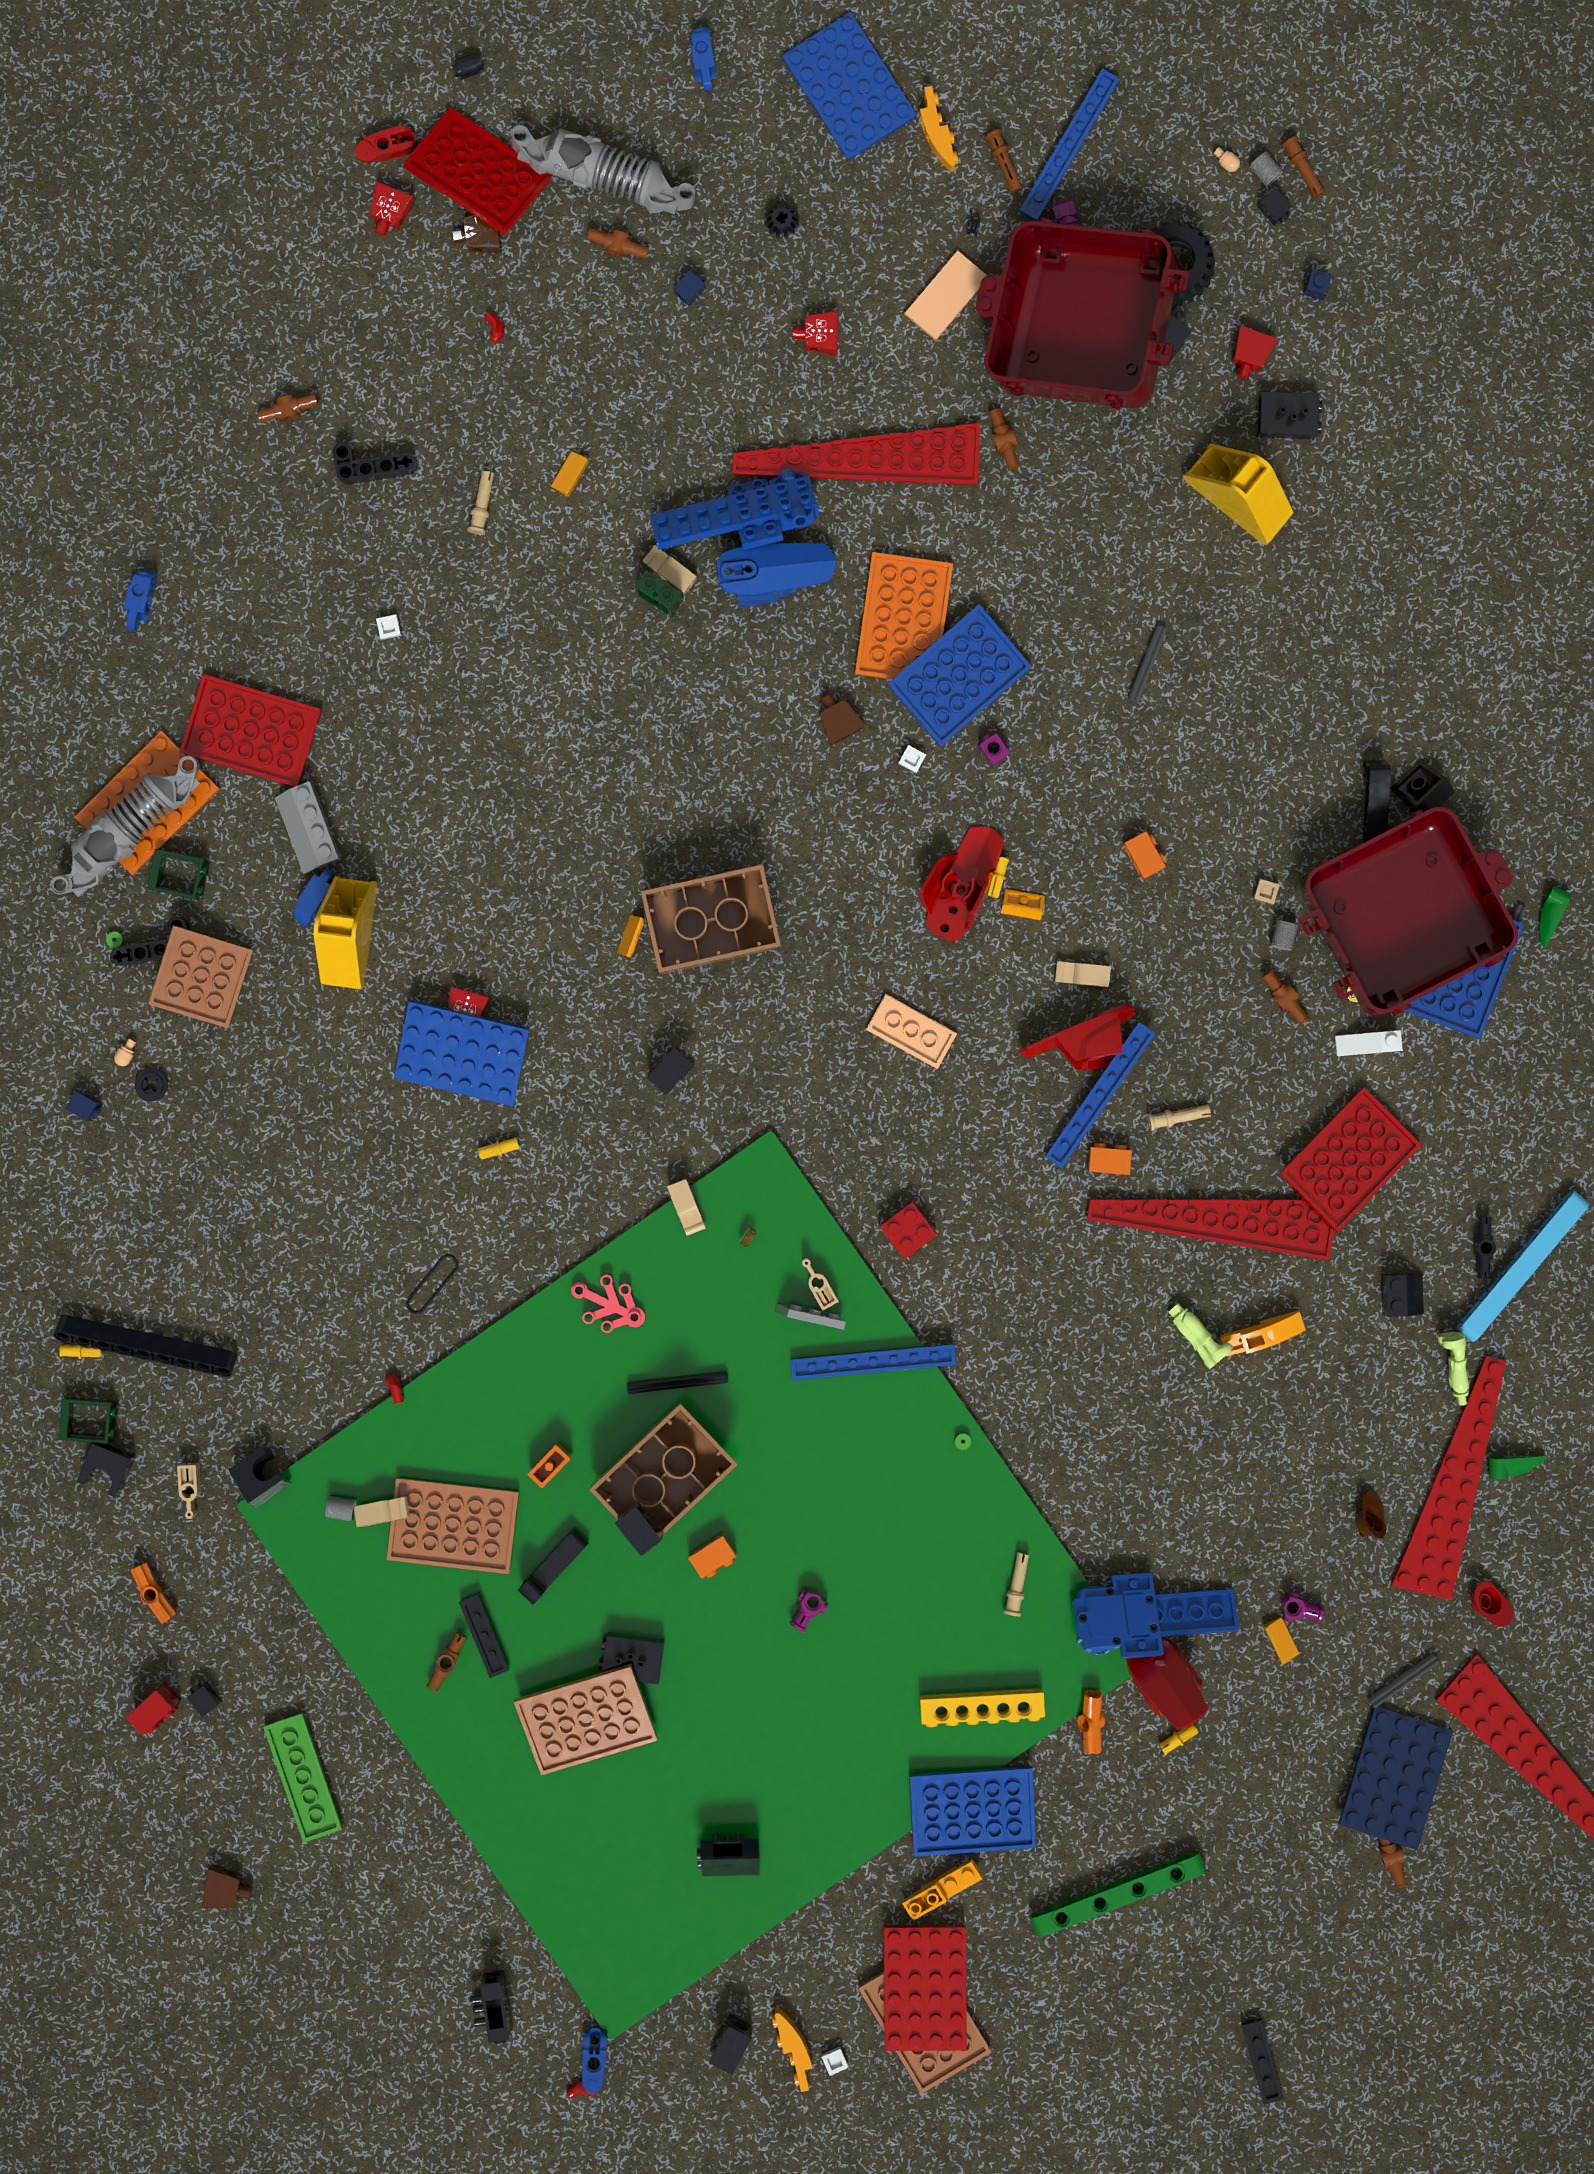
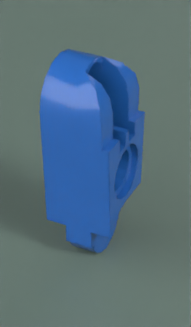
(703, 57)
(139, 598)
(312, 898)
(593, 2076)

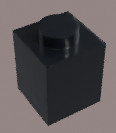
(1275, 207)
(203, 1698)

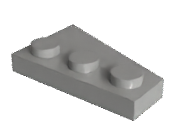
(812, 1315)

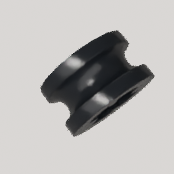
(973, 226)

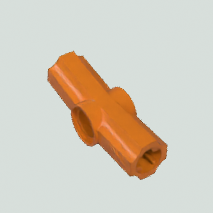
(146, 1580)
(1091, 1722)

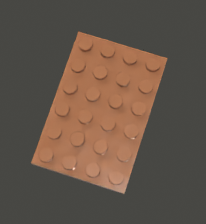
(454, 1526)
(585, 1719)
(928, 2067)

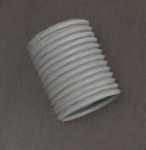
(1266, 169)
(1284, 935)
(340, 1508)

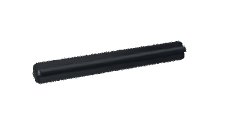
(677, 1382)

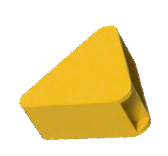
(1242, 489)
(344, 932)

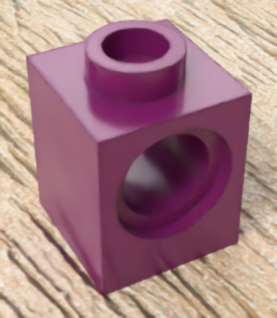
(995, 758)

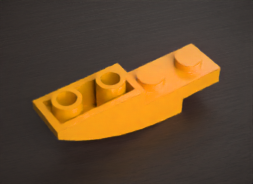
(937, 136)
(1265, 1334)
(942, 1888)
(792, 2041)

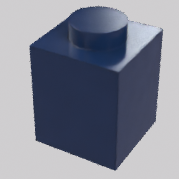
(1317, 284)
(690, 287)
(84, 1106)

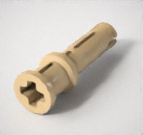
(480, 511)
(1169, 1117)
(1015, 1594)

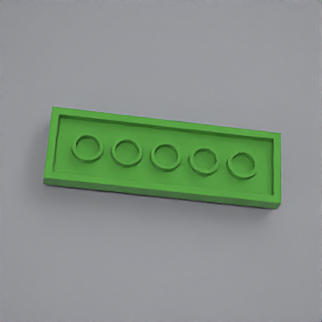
(303, 1777)

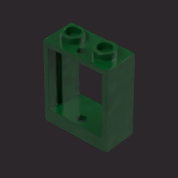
(654, 589)
(158, 868)
(66, 1420)

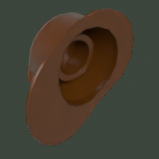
(1371, 1517)

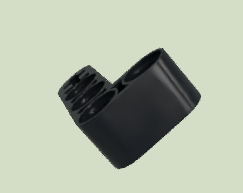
(376, 463)
(1376, 798)
(150, 947)
(552, 1566)

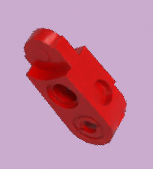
(369, 151)

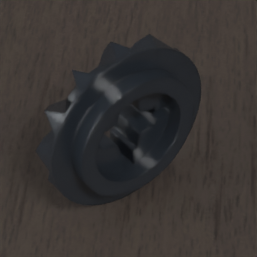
(141, 1084)

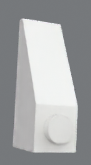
(1368, 1043)

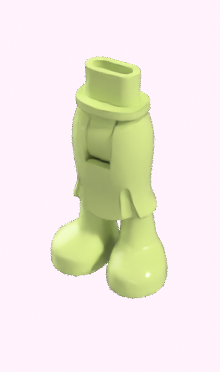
(1199, 1337)
(1457, 1364)

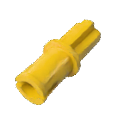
(998, 877)
(498, 1148)
(78, 1351)
(1178, 1738)

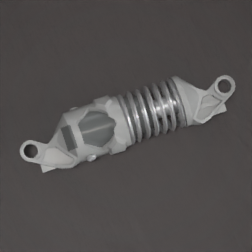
(595, 165)
(119, 830)

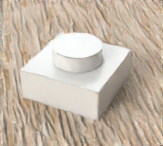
(388, 627)
(912, 759)
(835, 2060)

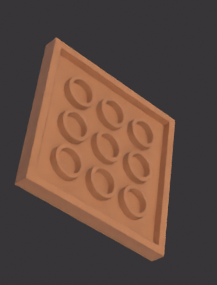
(200, 976)

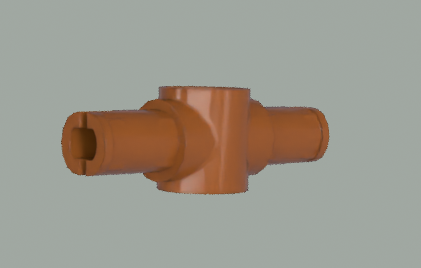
(617, 243)
(287, 407)
(1004, 439)
(1285, 996)
(451, 1652)
(1393, 1860)

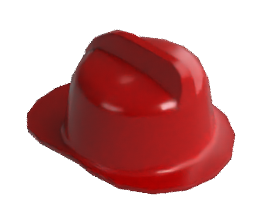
(1491, 1603)

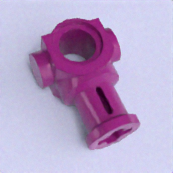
(1065, 212)
(1302, 1608)
(807, 1609)

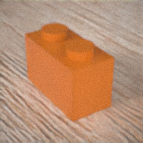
(1144, 855)
(1109, 1160)
(549, 1465)
(712, 1556)

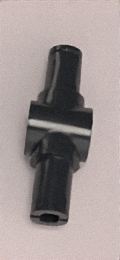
(1484, 1258)

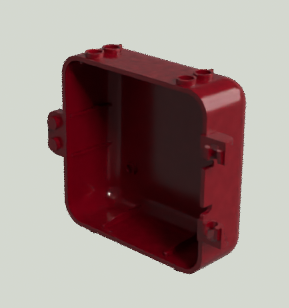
(1081, 313)
(1410, 911)

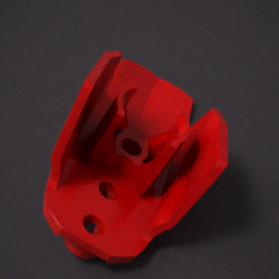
(961, 883)
(1088, 1043)
(1169, 1685)

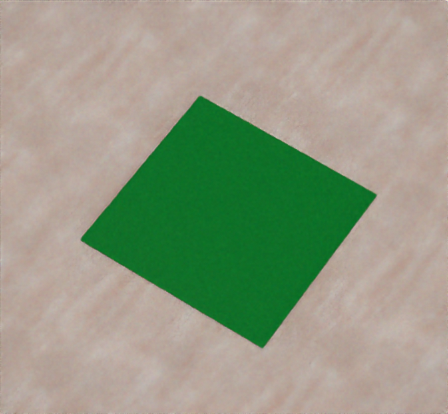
(755, 1722)

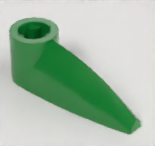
(1552, 912)
(1507, 1466)

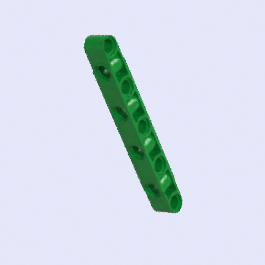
(1118, 1893)

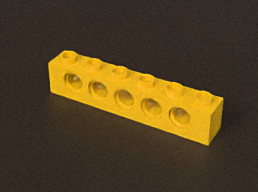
(972, 1700)

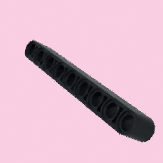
(145, 1345)

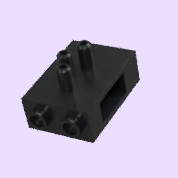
(1289, 415)
(641, 1652)
(729, 1856)
(495, 2007)

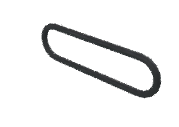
(438, 1290)

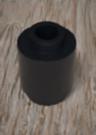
(467, 66)

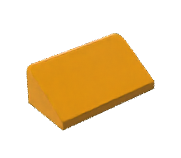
(570, 473)
(1022, 904)
(631, 936)
(1281, 1640)

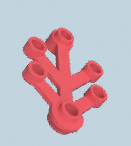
(611, 1305)

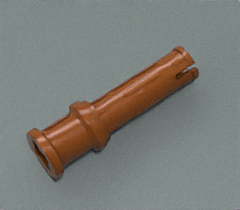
(1002, 150)
(1298, 158)

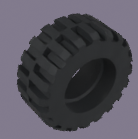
(1204, 261)

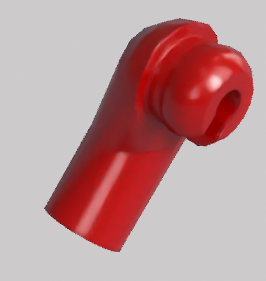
(497, 327)
(394, 1383)
(577, 2088)

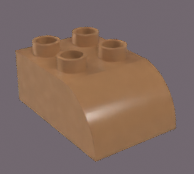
(710, 919)
(665, 1470)

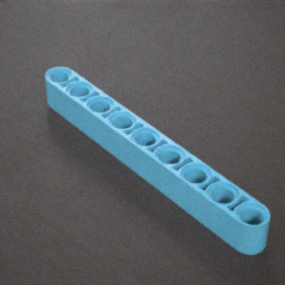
(1523, 1266)

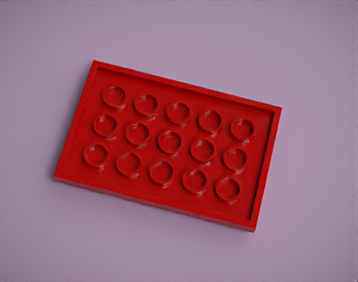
(476, 171)
(250, 730)
(1350, 1159)
(925, 1988)

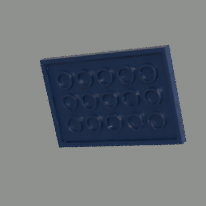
(1395, 1777)

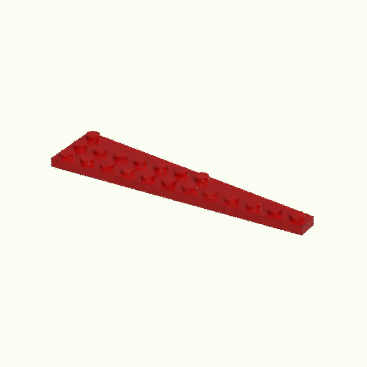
(910, 457)
(1259, 1224)
(1440, 1533)
(1499, 1721)

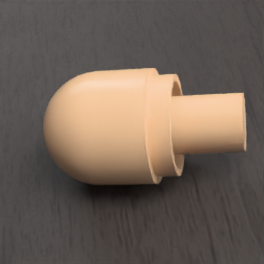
(1227, 160)
(125, 1053)

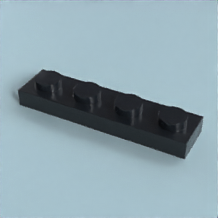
(484, 1635)
(1262, 2061)

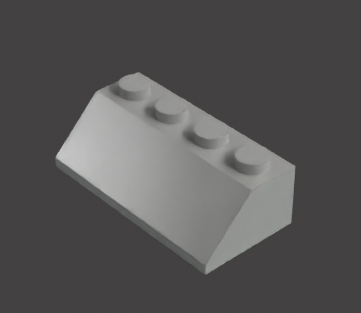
(308, 827)

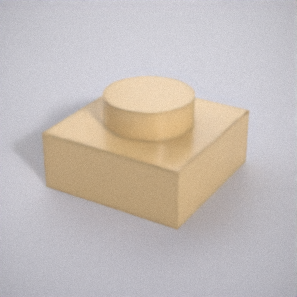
(1266, 891)

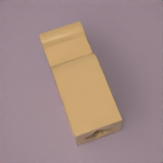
(670, 570)
(1083, 974)
(686, 1207)
(817, 1292)
(189, 1476)
(381, 1512)

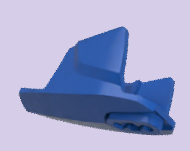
(775, 571)

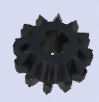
(789, 217)

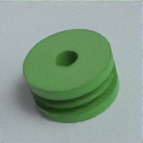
(119, 939)
(962, 1436)

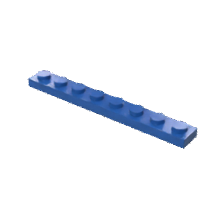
(1069, 145)
(1100, 1095)
(873, 1361)

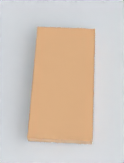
(946, 295)
(911, 1031)

